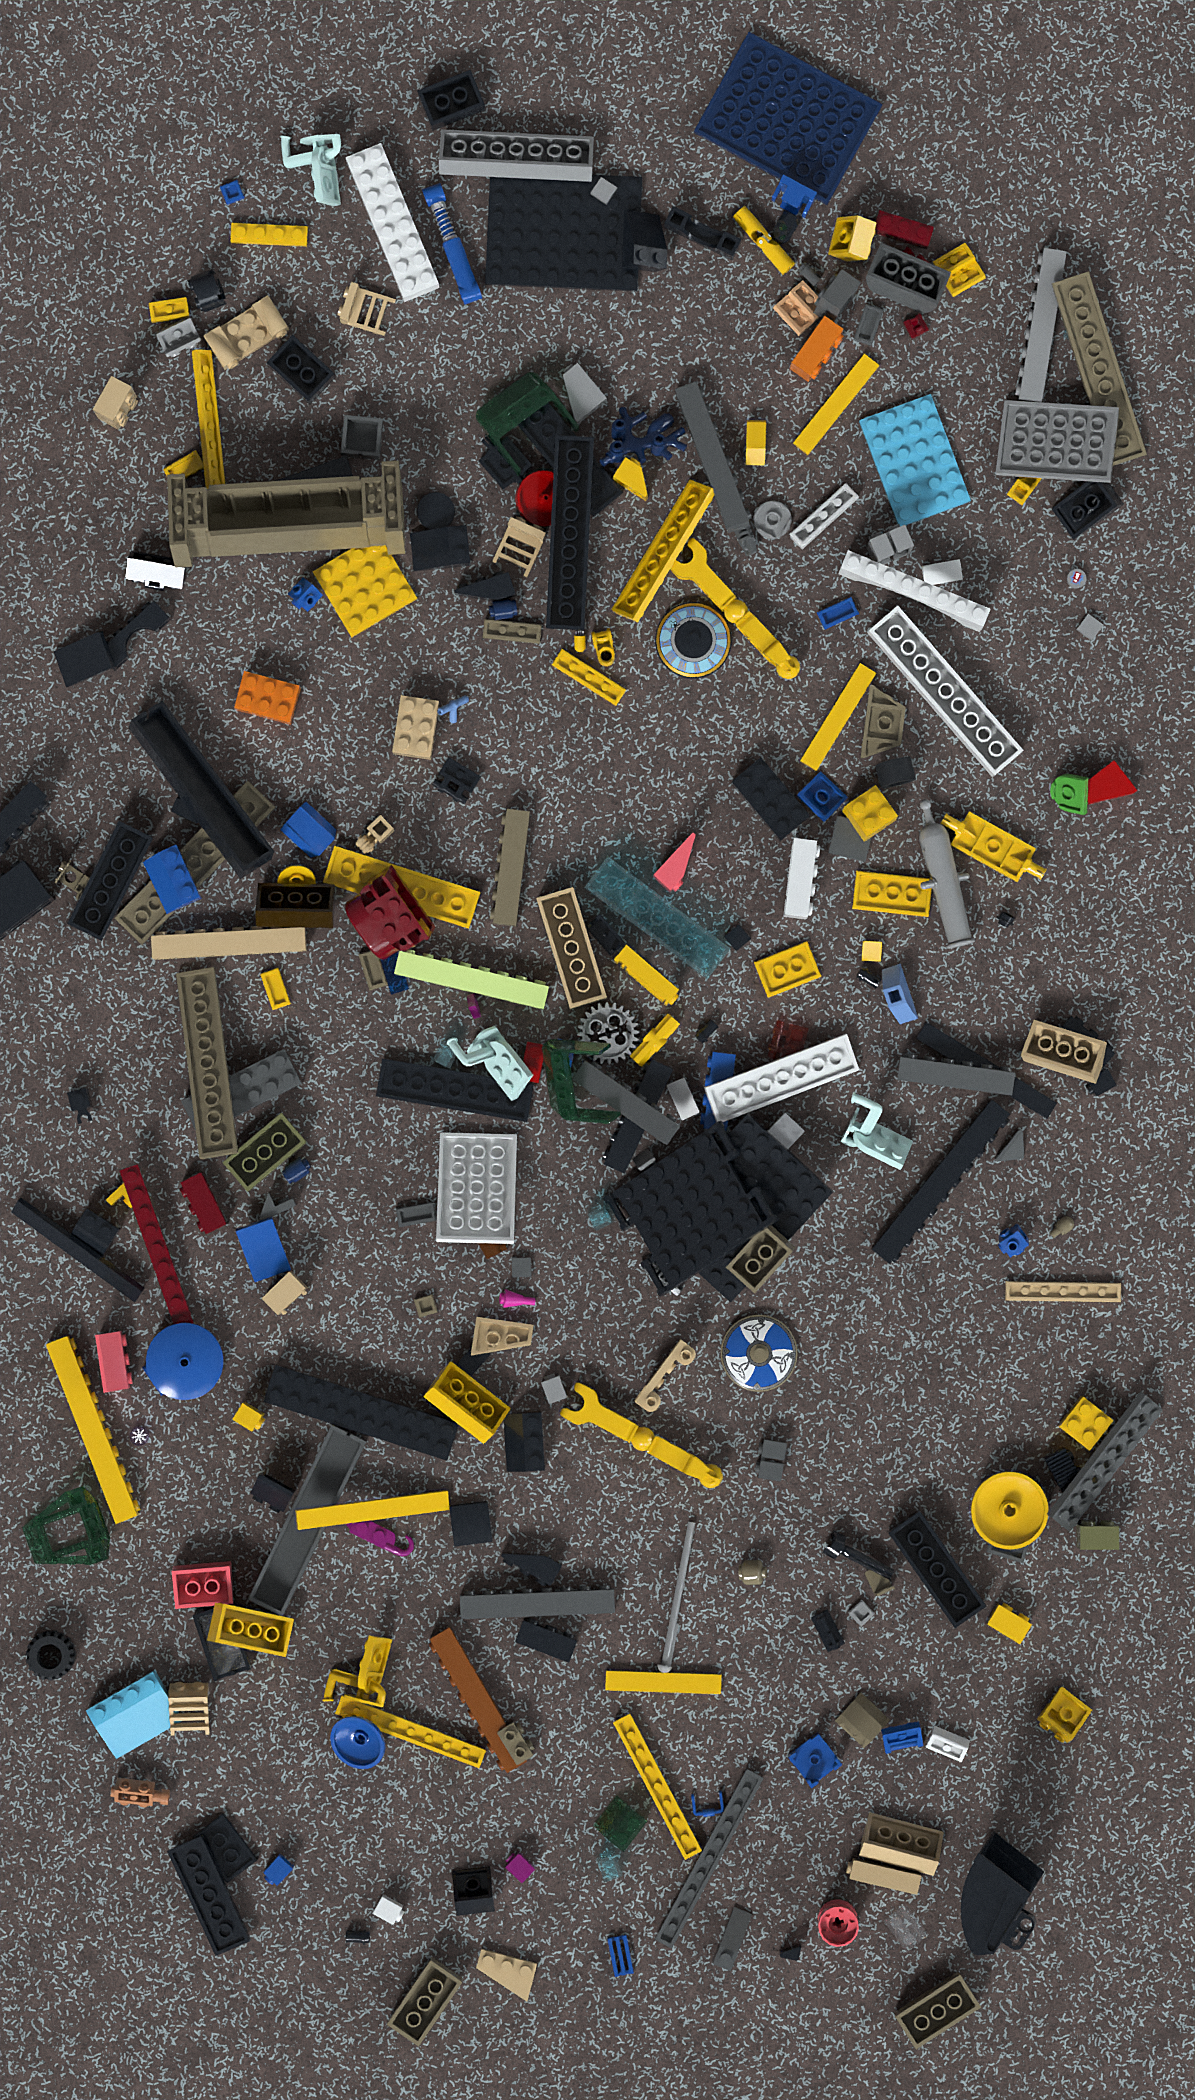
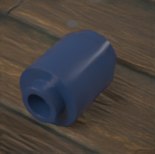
(503, 609)
(296, 1170)

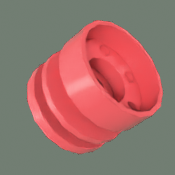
(835, 1933)

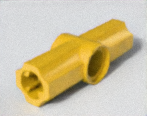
(654, 1040)

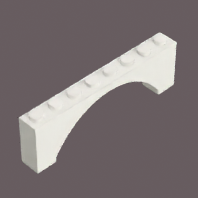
(869, 571)

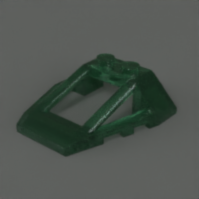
(96, 1546)

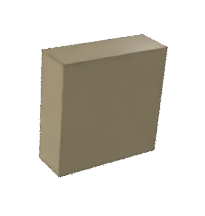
(425, 1305)

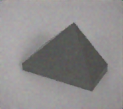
(1013, 1149)

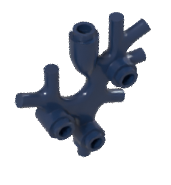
(627, 443)

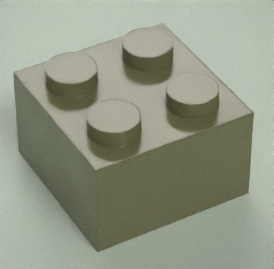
(1097, 1536)

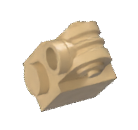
(378, 831)

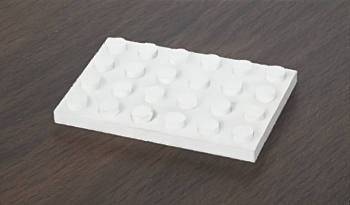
(476, 1188)

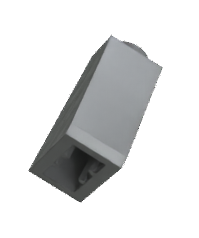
(581, 392)

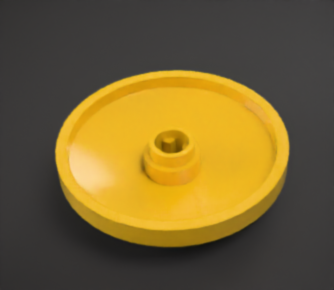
(1009, 1510)

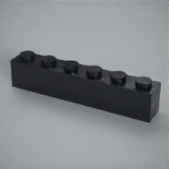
(629, 1135)

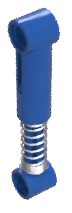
(452, 245)

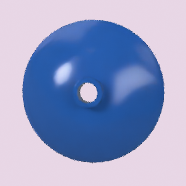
(352, 1747)

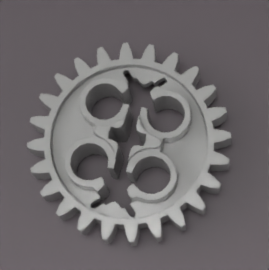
(602, 1016)

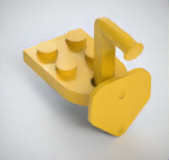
(370, 1674)

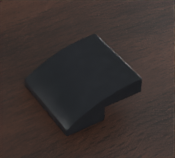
(470, 1523)

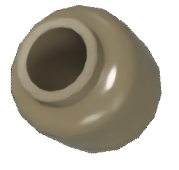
(752, 1572)

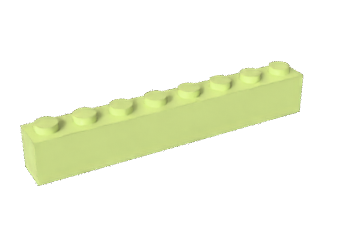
(471, 980)

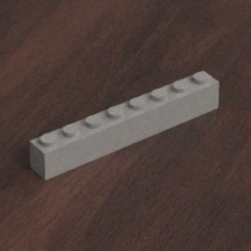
(1041, 327)

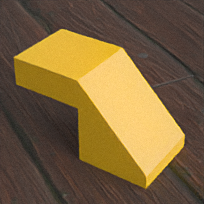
(755, 442)

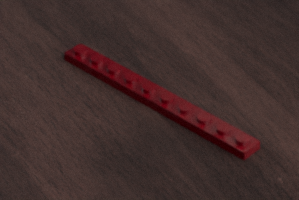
(156, 1244)

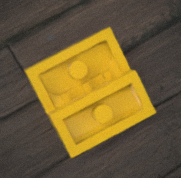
(963, 269)

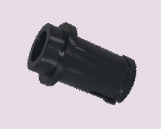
(868, 977)
(706, 1031)
(358, 1937)

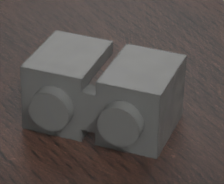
(773, 1450)

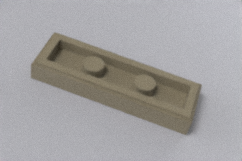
(512, 631)

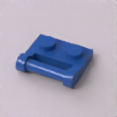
(902, 1737)

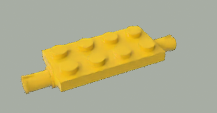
(993, 846)

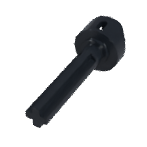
(838, 1547)

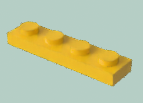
(269, 234)

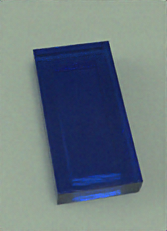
(395, 982)

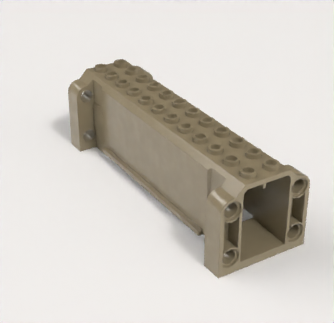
(286, 516)

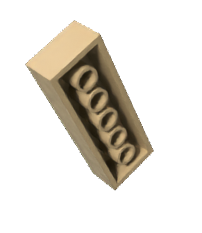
(571, 948)

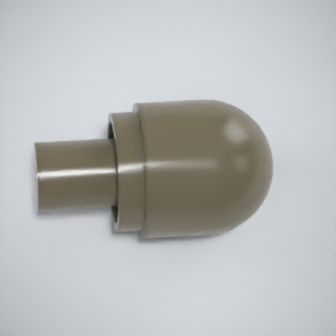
(1062, 1226)

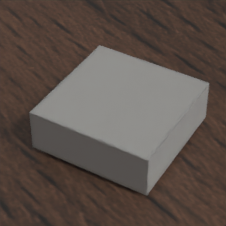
(603, 190)
(1089, 627)
(861, 1613)

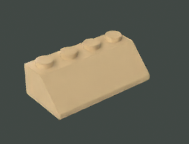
(1064, 1051)
(901, 1844)

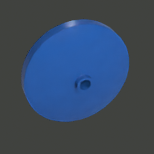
(189, 1343)

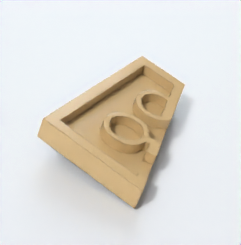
(498, 1335)
(509, 1971)

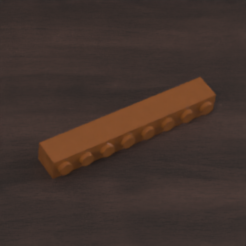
(473, 1693)

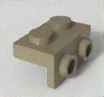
(515, 1742)

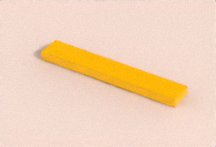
(836, 404)
(838, 717)
(663, 1682)

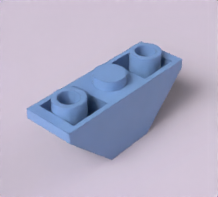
(898, 994)

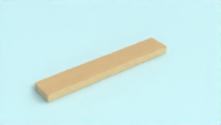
(1062, 1291)

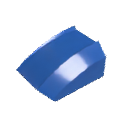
(309, 830)

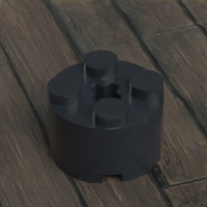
(208, 291)

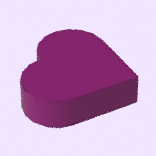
(473, 1006)

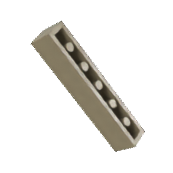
(511, 867)

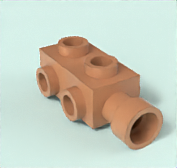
(138, 1790)

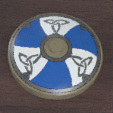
(758, 1353)

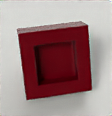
(915, 326)

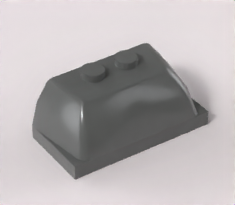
(895, 275)

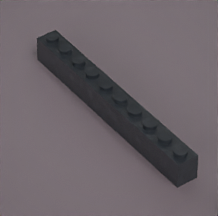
(940, 1182)

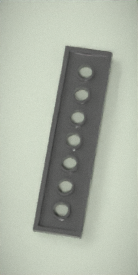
(1095, 1472)

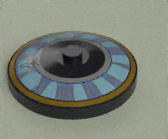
(693, 640)

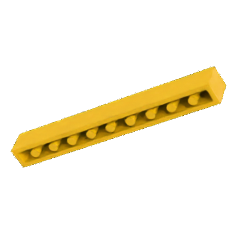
(92, 1429)

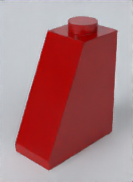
(1109, 784)

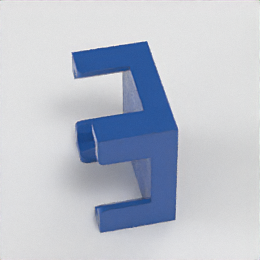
(814, 1759)

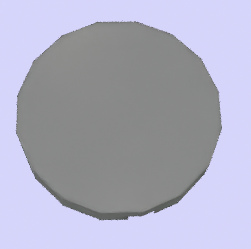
(772, 525)

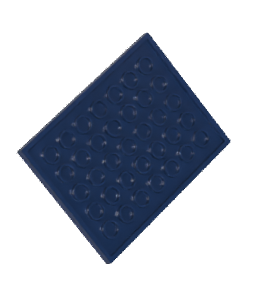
(787, 117)

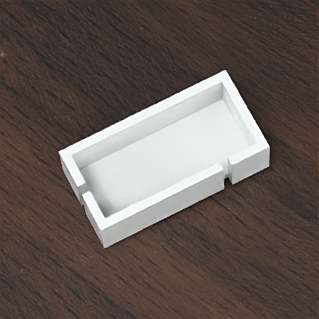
(800, 878)

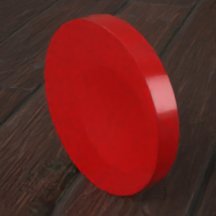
(535, 498)

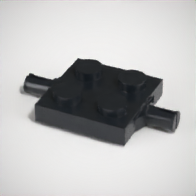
(499, 468)

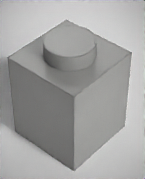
(553, 1388)

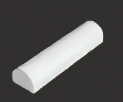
(823, 516)

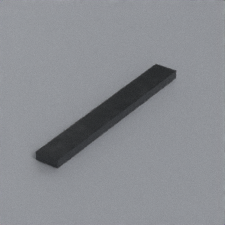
(955, 1050)
(77, 1249)

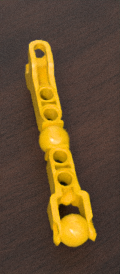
(735, 610)
(641, 1438)

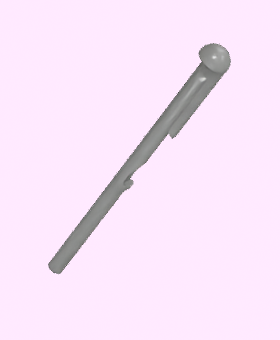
(666, 1666)

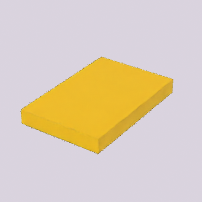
(787, 969)

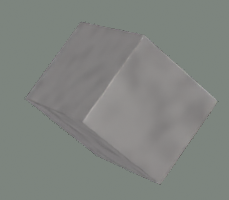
(786, 1130)

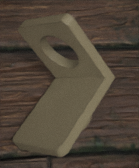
(878, 1583)

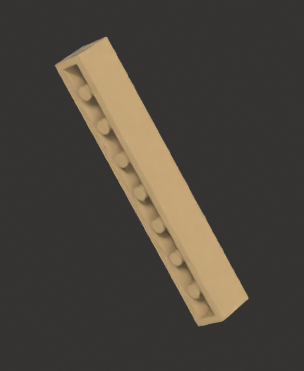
(228, 943)

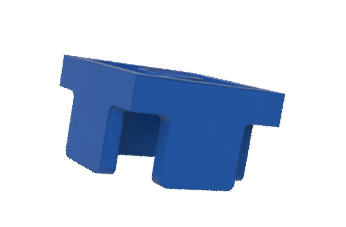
(794, 196)

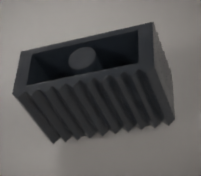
(1062, 1467)

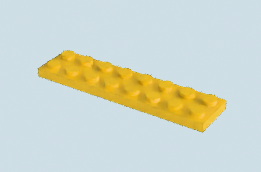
(663, 550)
(437, 897)

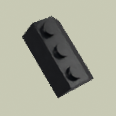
(524, 1442)

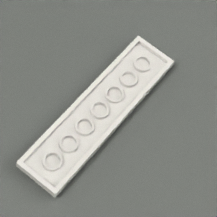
(781, 1078)

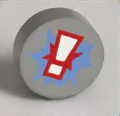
(1076, 578)

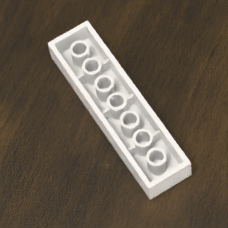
(392, 222)

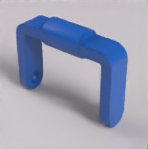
(708, 1812)

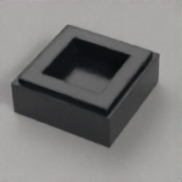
(737, 937)

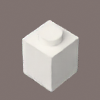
(389, 1910)

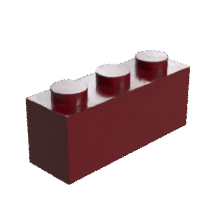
(903, 229)
(203, 1203)

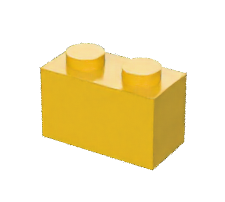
(249, 1417)
(1009, 1623)

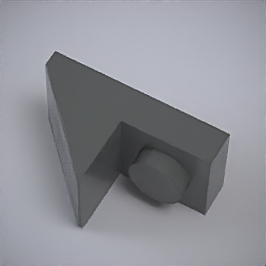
(270, 1209)

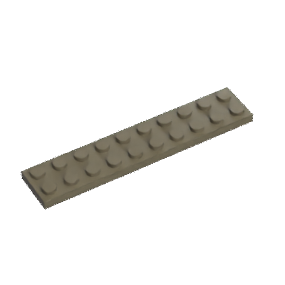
(1097, 360)
(145, 911)
(207, 1063)

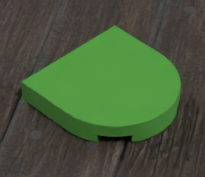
(1070, 793)

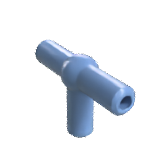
(452, 707)

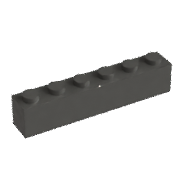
(956, 1075)
(626, 1102)

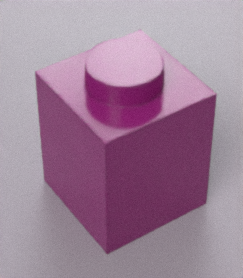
(519, 1866)

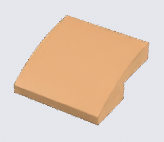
(798, 308)

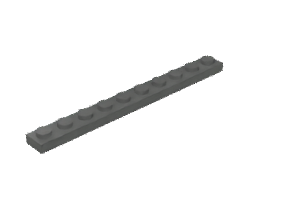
(709, 1858)

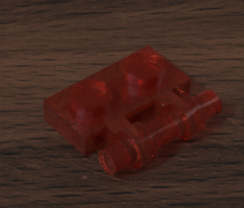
(794, 1040)

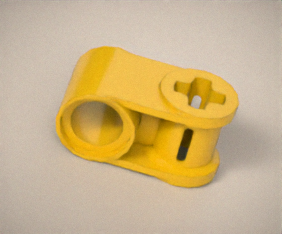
(603, 643)

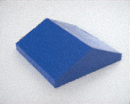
(822, 796)

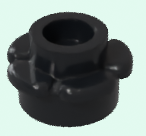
(1005, 919)

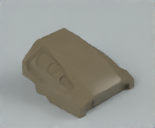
(862, 1720)

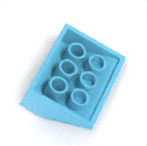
(132, 1714)

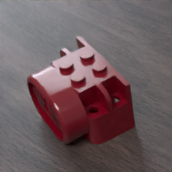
(388, 915)

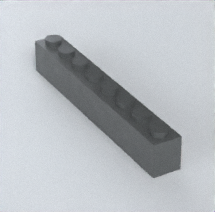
(712, 458)
(537, 1603)

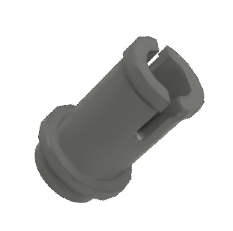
(809, 273)

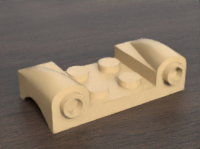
(246, 333)
(650, 1399)

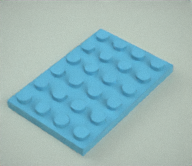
(914, 460)

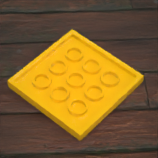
(364, 587)

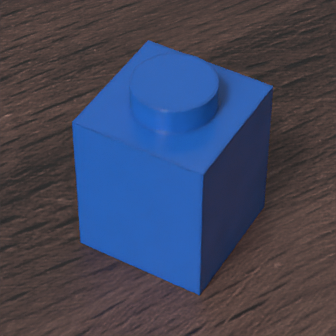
(278, 1870)

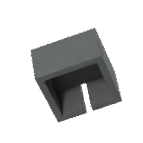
(836, 296)
(362, 437)

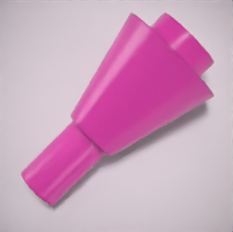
(511, 1299)

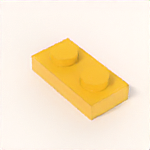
(169, 310)

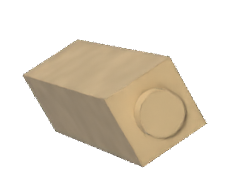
(883, 1876)

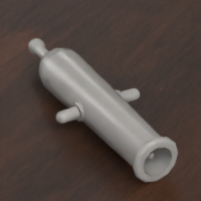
(944, 879)

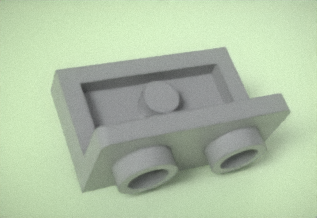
(178, 337)

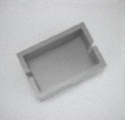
(894, 542)

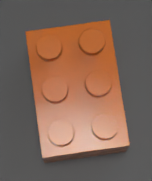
(817, 349)
(267, 697)

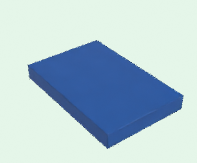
(263, 1249)

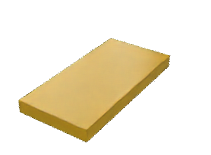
(891, 894)

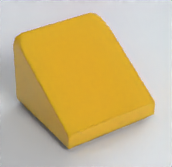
(871, 951)

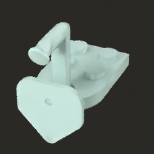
(323, 164)
(499, 1060)
(875, 1138)

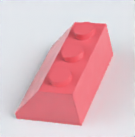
(113, 1361)
(202, 1584)

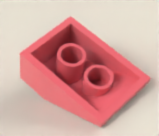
(673, 870)

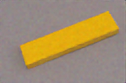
(588, 677)

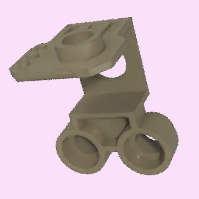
(78, 884)

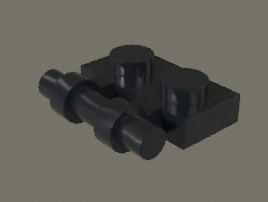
(459, 775)

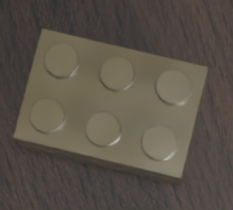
(760, 1258)

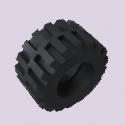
(66, 1648)

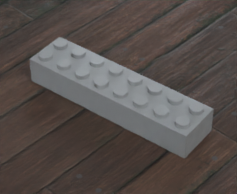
(516, 155)

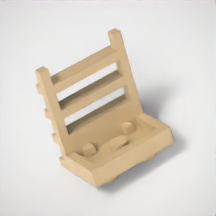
(353, 304)
(526, 534)
(188, 1698)

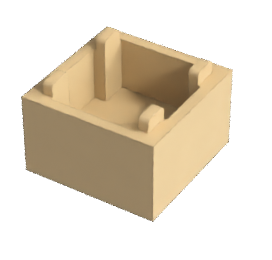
(284, 1293)

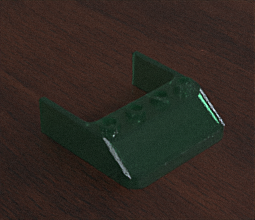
(514, 406)
(560, 1081)

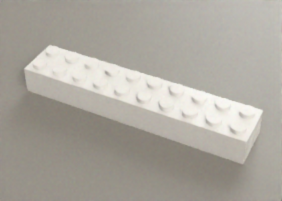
(945, 691)

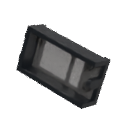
(222, 1658)

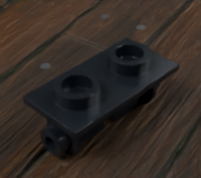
(827, 1631)

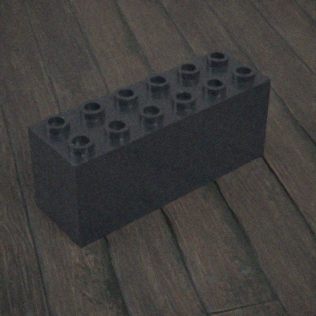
(20, 897)

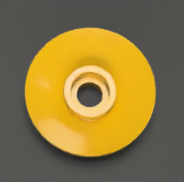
(296, 871)

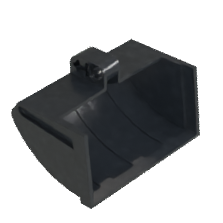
(997, 1896)

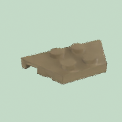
(882, 723)

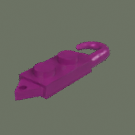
(379, 1536)

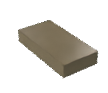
(373, 970)

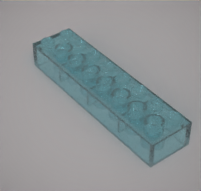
(657, 918)

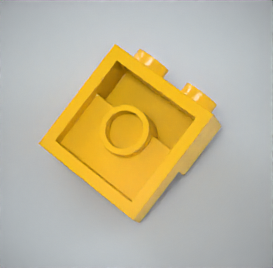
(1064, 1715)

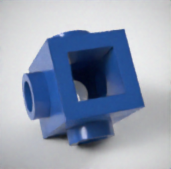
(304, 595)
(1013, 1241)

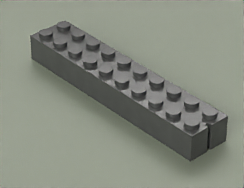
(294, 1546)

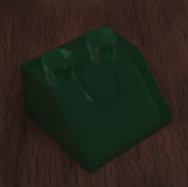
(620, 1823)

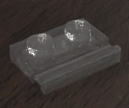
(905, 1927)

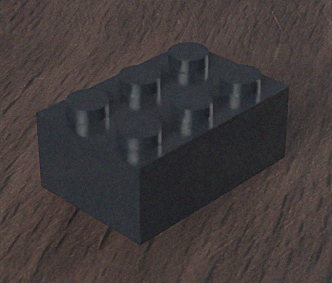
(451, 100)
(301, 369)

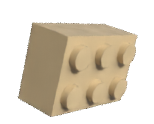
(115, 403)
(415, 727)

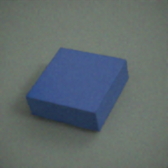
(232, 192)

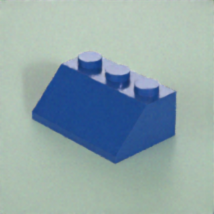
(172, 879)

